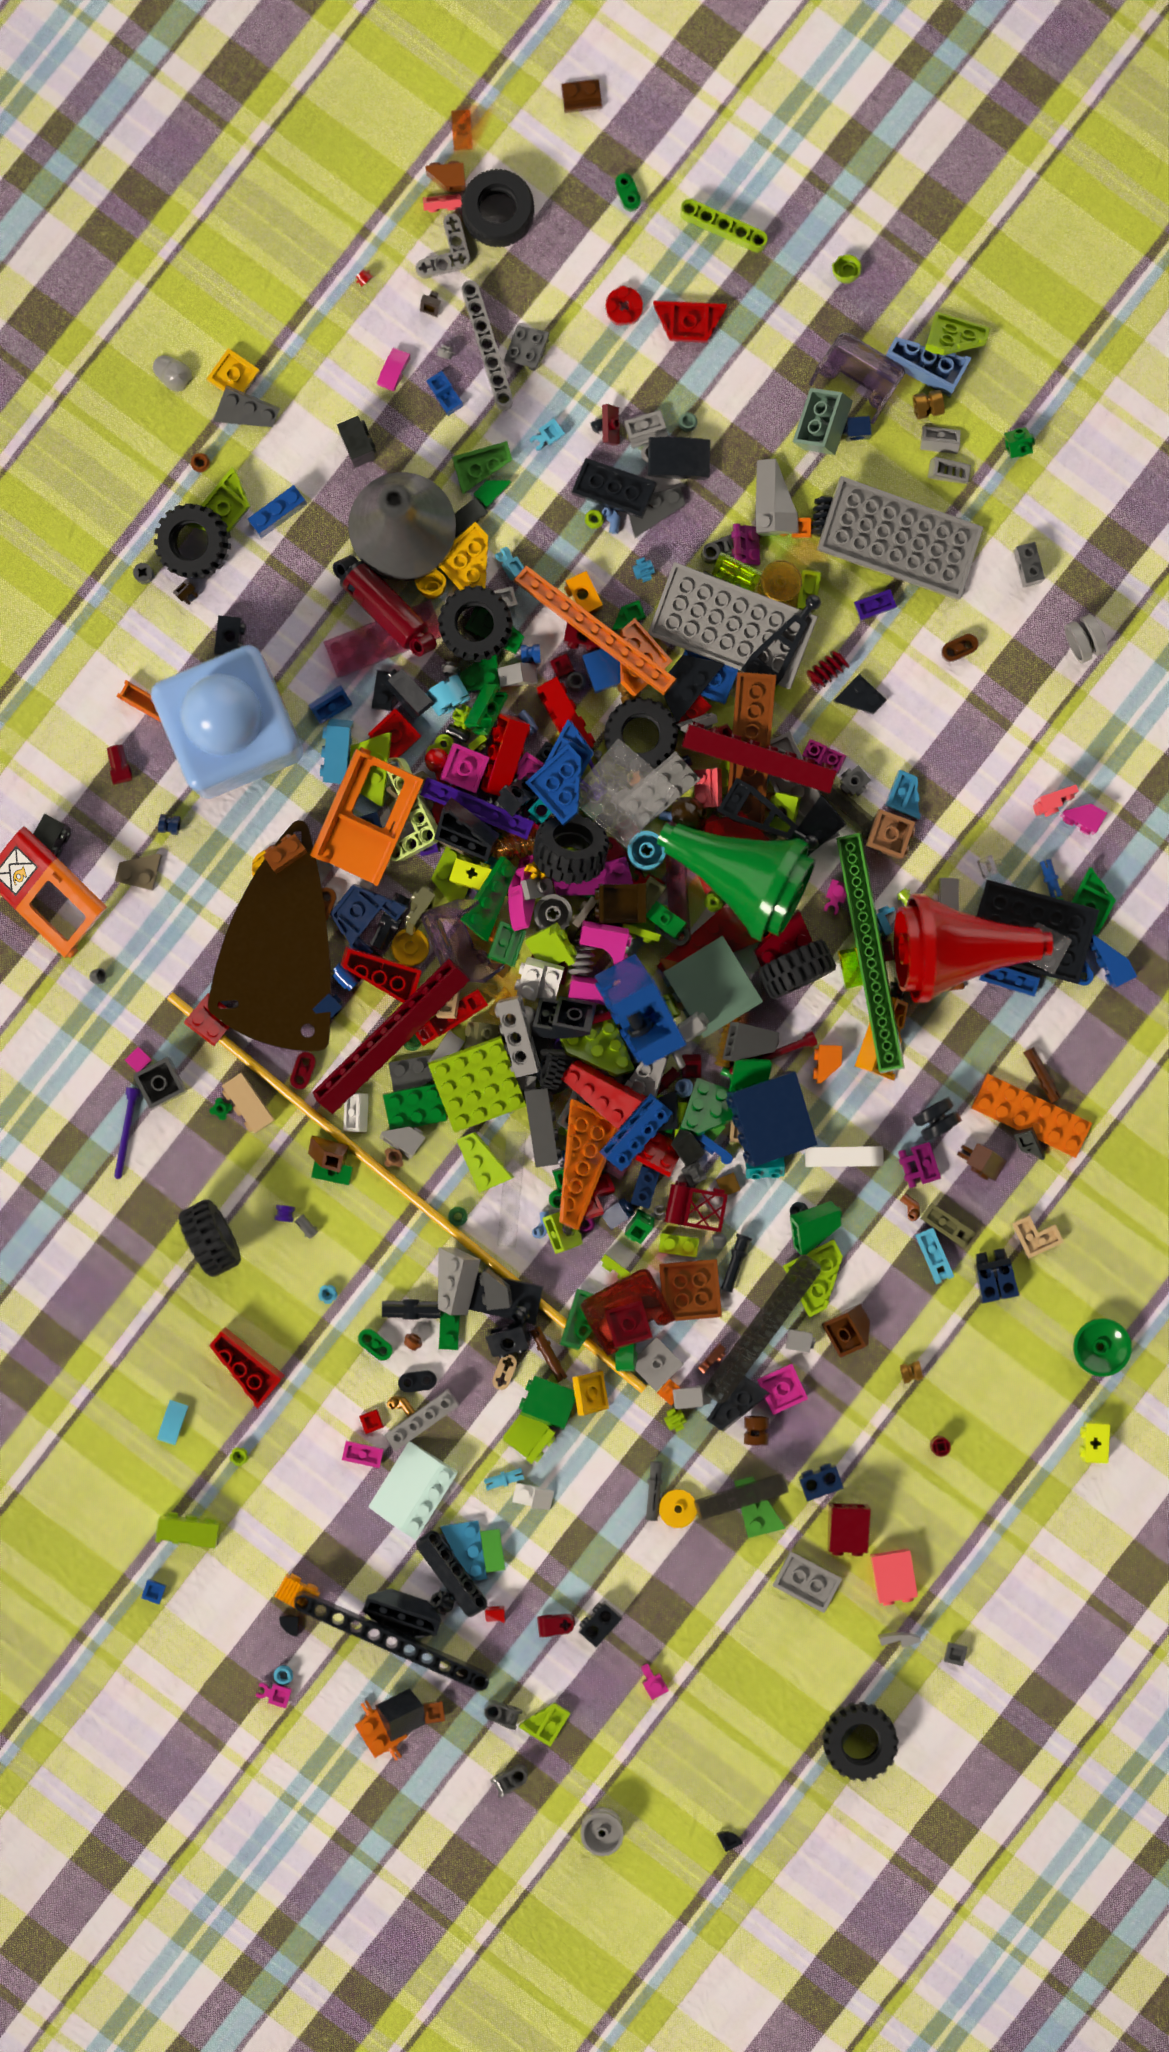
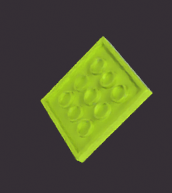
(477, 1084)

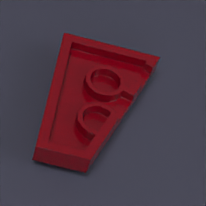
(792, 938)

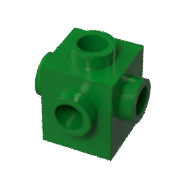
(1019, 442)

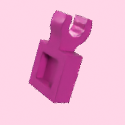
(653, 1684)

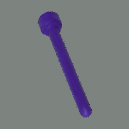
(132, 1096)

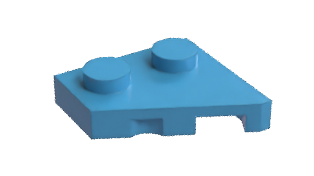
(904, 795)

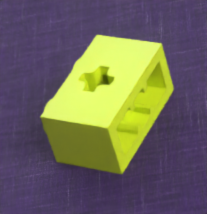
(460, 876)
(1100, 1451)

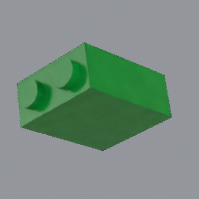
(547, 1402)

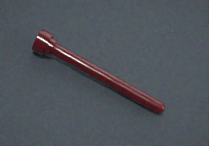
(807, 1040)

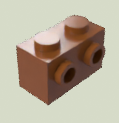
(284, 853)

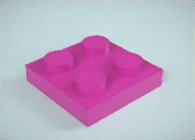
(464, 768)
(784, 1388)

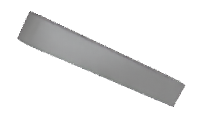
(487, 336)

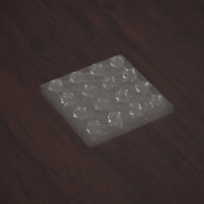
(623, 793)

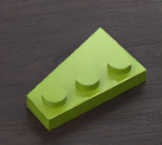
(483, 1165)

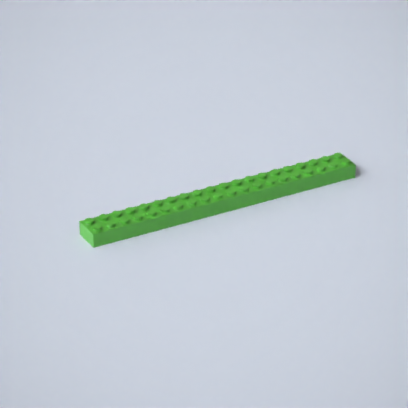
(870, 953)

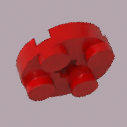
(622, 295)

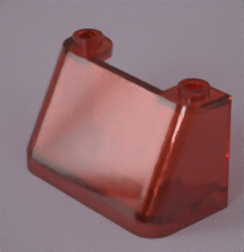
(628, 1290)

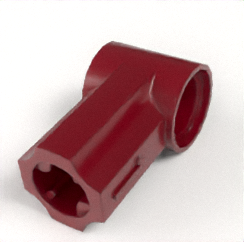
(120, 770)

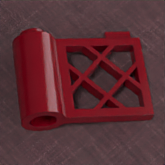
(680, 1202)

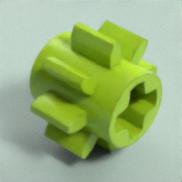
(460, 716)
(675, 1420)

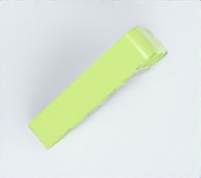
(421, 829)

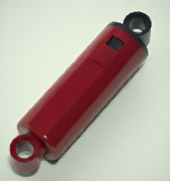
(384, 605)

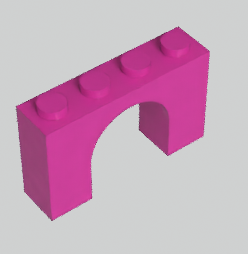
(603, 936)

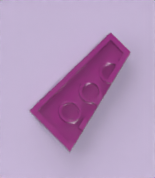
(614, 872)

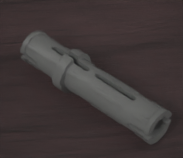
(654, 1490)

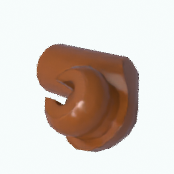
(912, 1206)

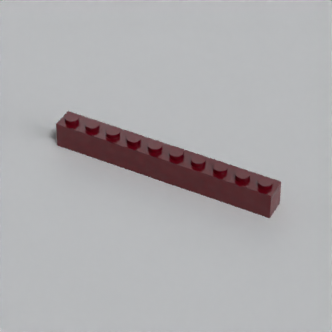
(390, 1036)

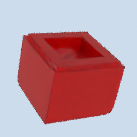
(495, 1613)

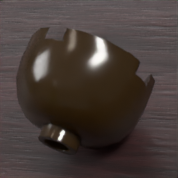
(689, 812)

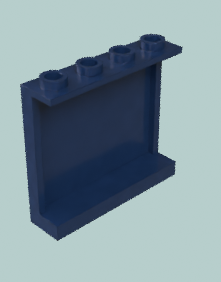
(771, 1119)

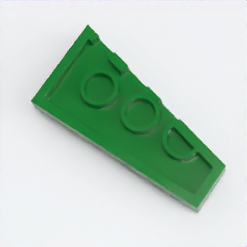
(490, 897)

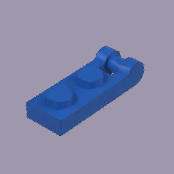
(711, 1147)

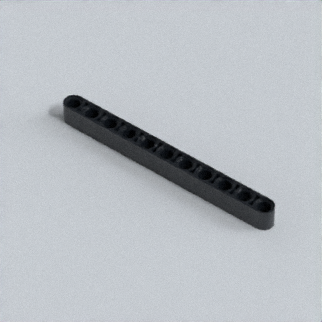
(398, 1648)

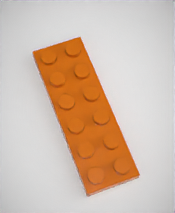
(1023, 1110)

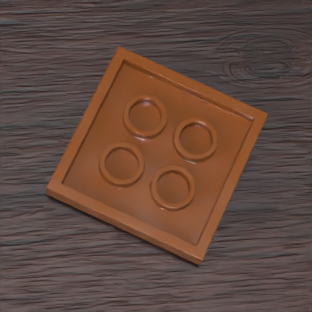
(691, 1289)

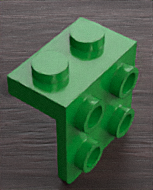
(749, 1072)

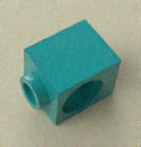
(534, 816)

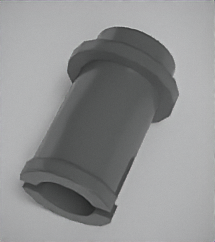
(304, 1224)

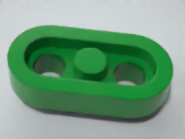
(627, 191)
(375, 1344)

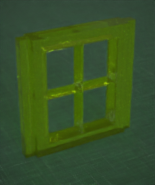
(725, 571)

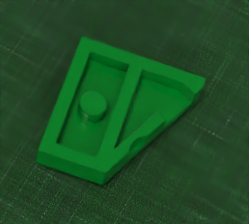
(479, 674)

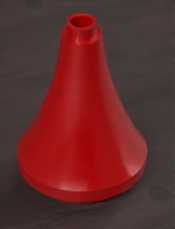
(947, 947)

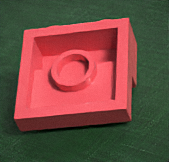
(1050, 803)

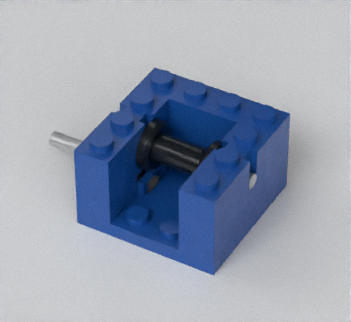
(640, 1012)

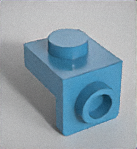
(883, 923)

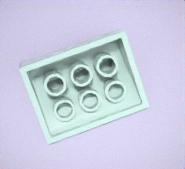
(413, 1490)

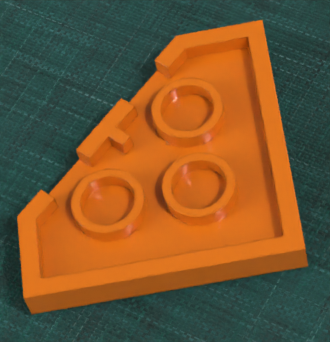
(641, 640)

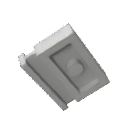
(644, 427)

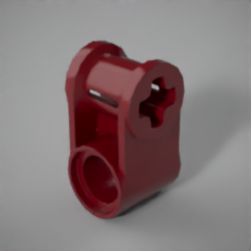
(551, 1625)

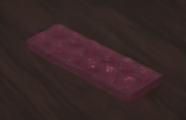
(372, 643)

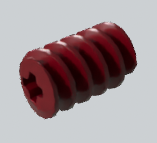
(827, 669)

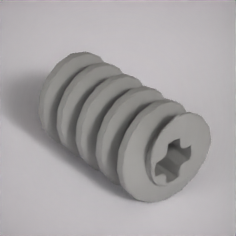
(582, 959)

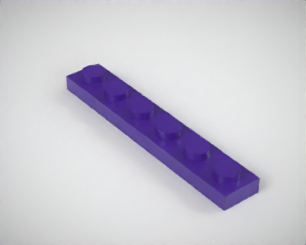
(482, 809)

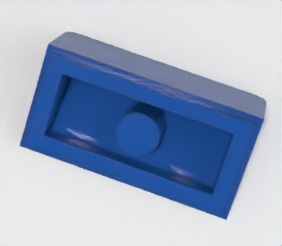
(330, 704)

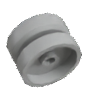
(1086, 638)
(597, 1820)

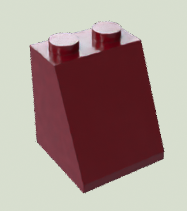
(848, 1528)

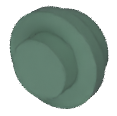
(687, 422)

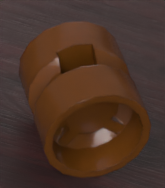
(758, 1423)

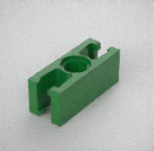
(486, 709)

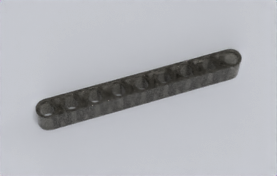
(762, 1329)

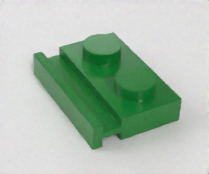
(506, 944)

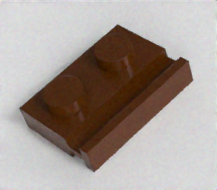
(581, 96)

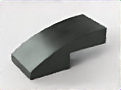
(469, 514)

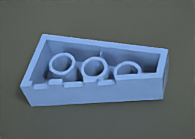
(934, 370)

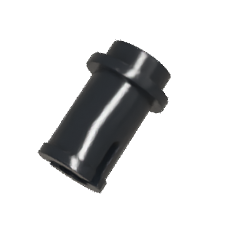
(458, 733)

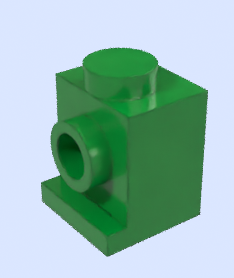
(639, 1226)

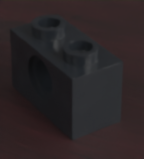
(225, 626)
(498, 1345)

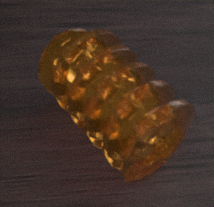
(513, 845)

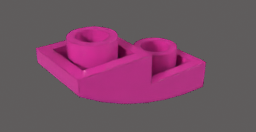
(392, 370)
(822, 753)

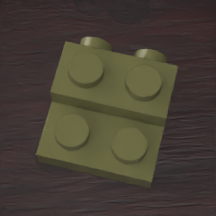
(421, 903)

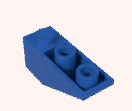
(1115, 964)

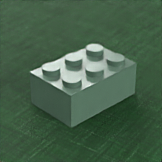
(822, 421)

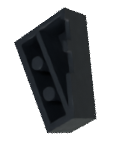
(466, 831)

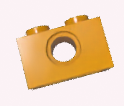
(583, 583)

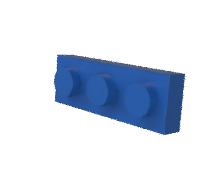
(1012, 980)

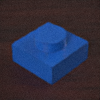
(153, 1591)

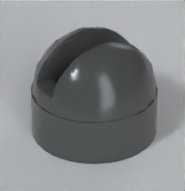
(97, 976)
(719, 1240)

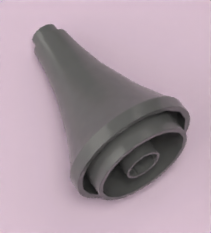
(402, 526)

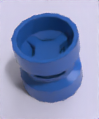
(530, 653)

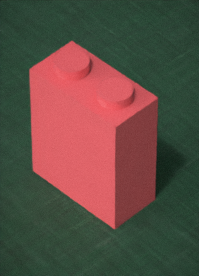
(894, 1576)

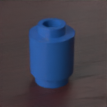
(344, 977)

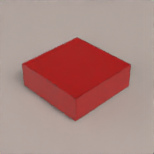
(371, 1421)

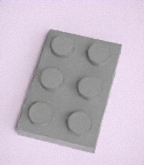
(807, 1581)

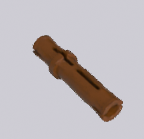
(1042, 1075)
(548, 1354)

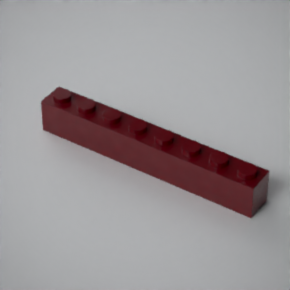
(759, 758)

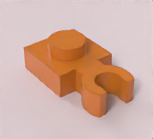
(804, 528)

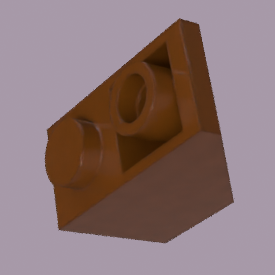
(328, 1153)

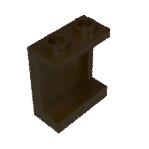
(621, 903)

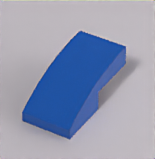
(444, 393)

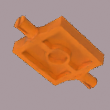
(375, 1734)

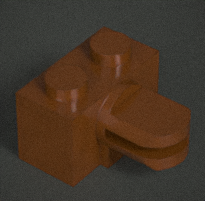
(983, 1161)

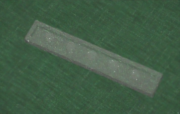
(511, 1189)

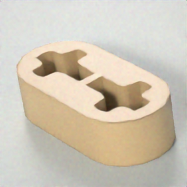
(509, 1373)

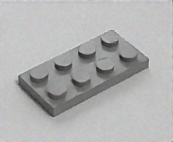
(679, 775)

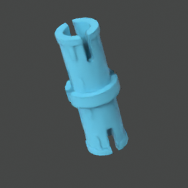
(504, 1479)

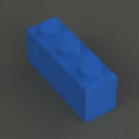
(277, 511)

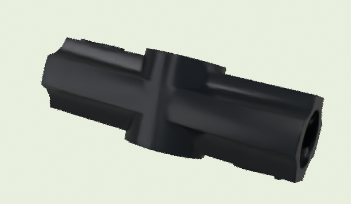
(388, 926)
(410, 1309)

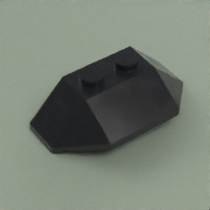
(403, 1613)

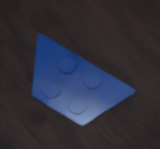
(572, 736)

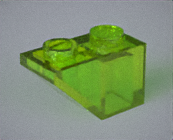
(850, 968)

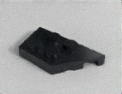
(692, 678)

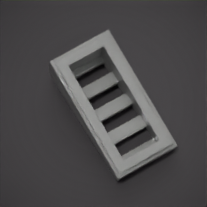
(933, 468)

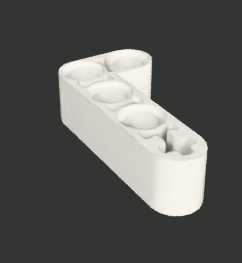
(843, 1156)

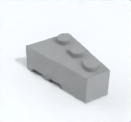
(456, 1280)

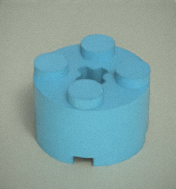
(448, 695)
(639, 859)

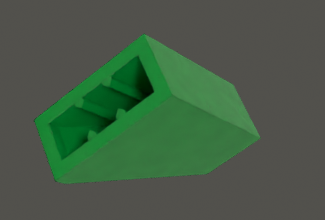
(814, 1226)

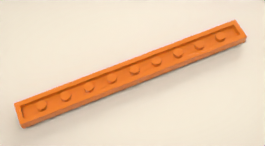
(595, 630)

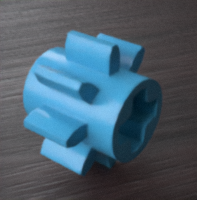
(643, 569)

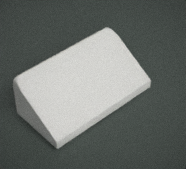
(356, 1113)

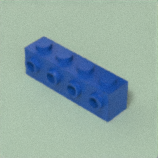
(636, 1132)

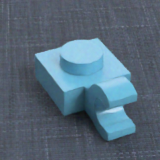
(511, 565)

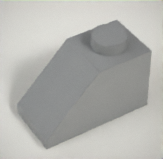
(404, 1139)

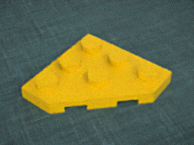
(468, 559)

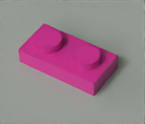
(362, 1454)

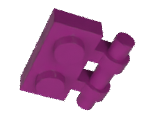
(746, 544)
(924, 1162)

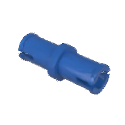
(1050, 878)

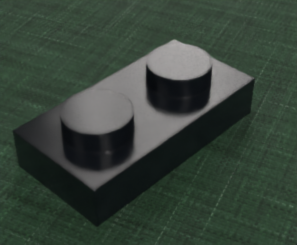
(382, 695)

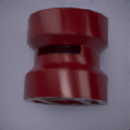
(936, 1445)

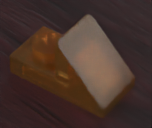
(462, 130)

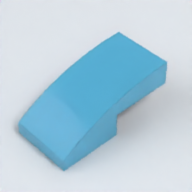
(172, 1422)

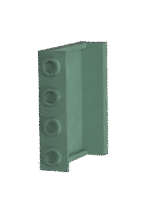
(712, 984)

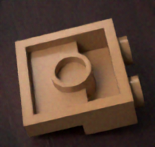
(891, 834)

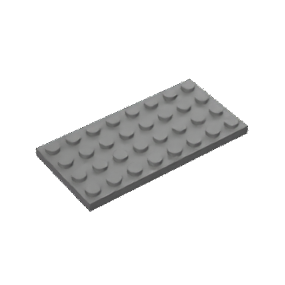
(899, 538)
(726, 621)

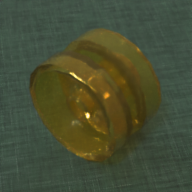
(781, 572)

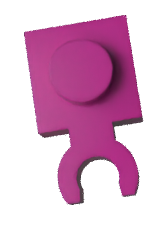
(836, 893)
(278, 1694)

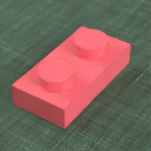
(434, 203)

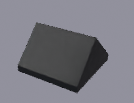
(401, 1714)

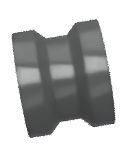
(146, 576)

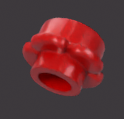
(363, 277)

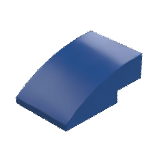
(602, 670)

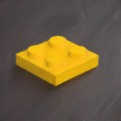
(233, 372)
(590, 1393)

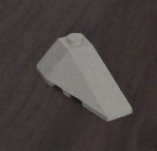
(774, 504)

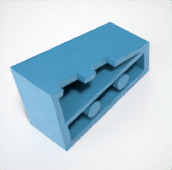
(336, 750)

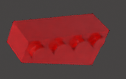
(504, 753)

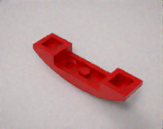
(438, 1026)

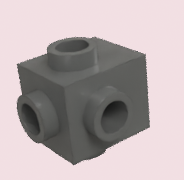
(859, 777)

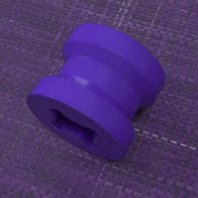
(284, 1213)

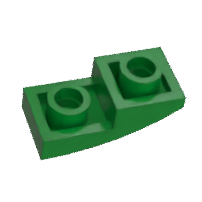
(626, 1358)

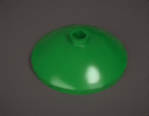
(1115, 1350)

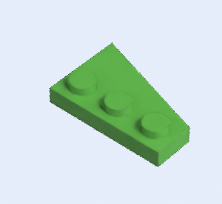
(480, 464)

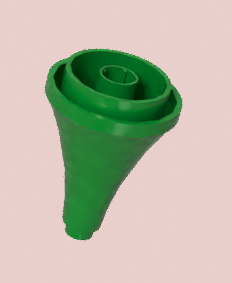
(751, 876)

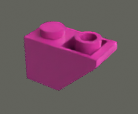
(1086, 817)

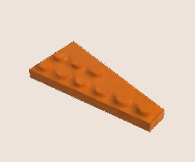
(583, 1161)

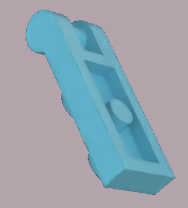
(934, 1255)

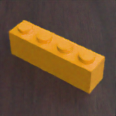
(867, 1056)

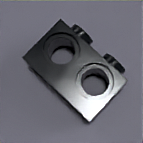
(516, 796)
(604, 1626)

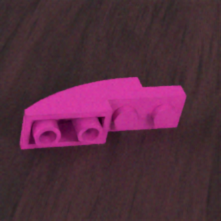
(519, 908)

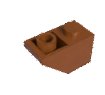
(447, 176)

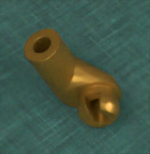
(400, 1403)

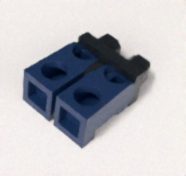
(989, 1272)

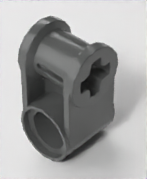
(723, 545)
(503, 1715)
(507, 1782)

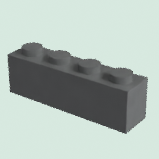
(541, 1126)

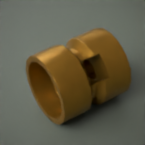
(928, 404)

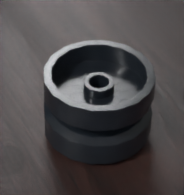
(937, 1119)

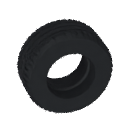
(492, 183)

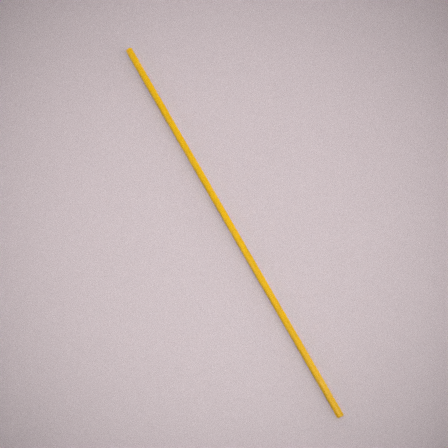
(401, 1188)

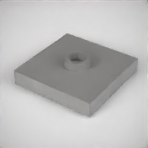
(657, 1364)

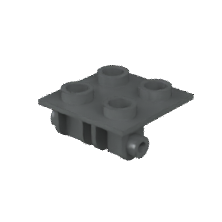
(527, 347)

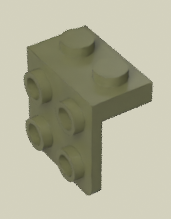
(481, 1032)

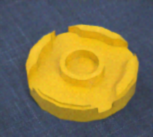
(410, 949)

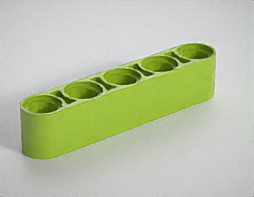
(719, 217)

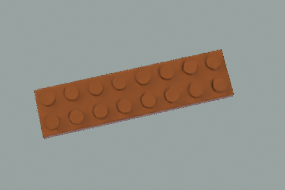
(753, 721)

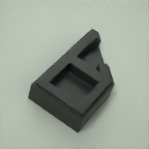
(1029, 1142)

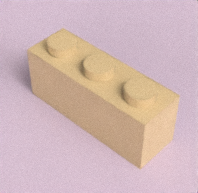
(247, 1103)

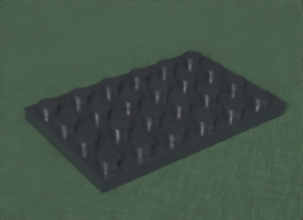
(1026, 908)

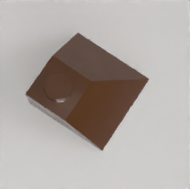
(848, 1330)

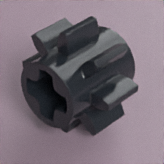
(442, 1602)

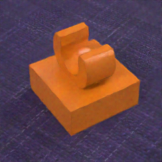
(666, 1391)

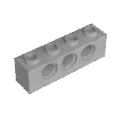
(515, 1006)
(421, 1419)

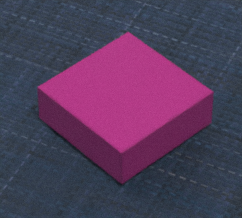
(138, 1059)

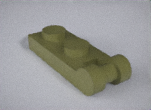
(947, 1225)

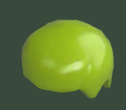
(846, 269)

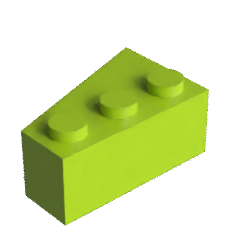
(188, 1530)

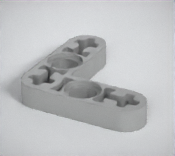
(455, 252)

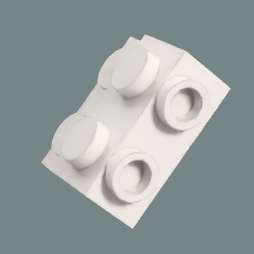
(538, 979)

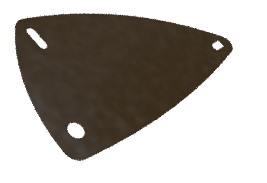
(277, 956)

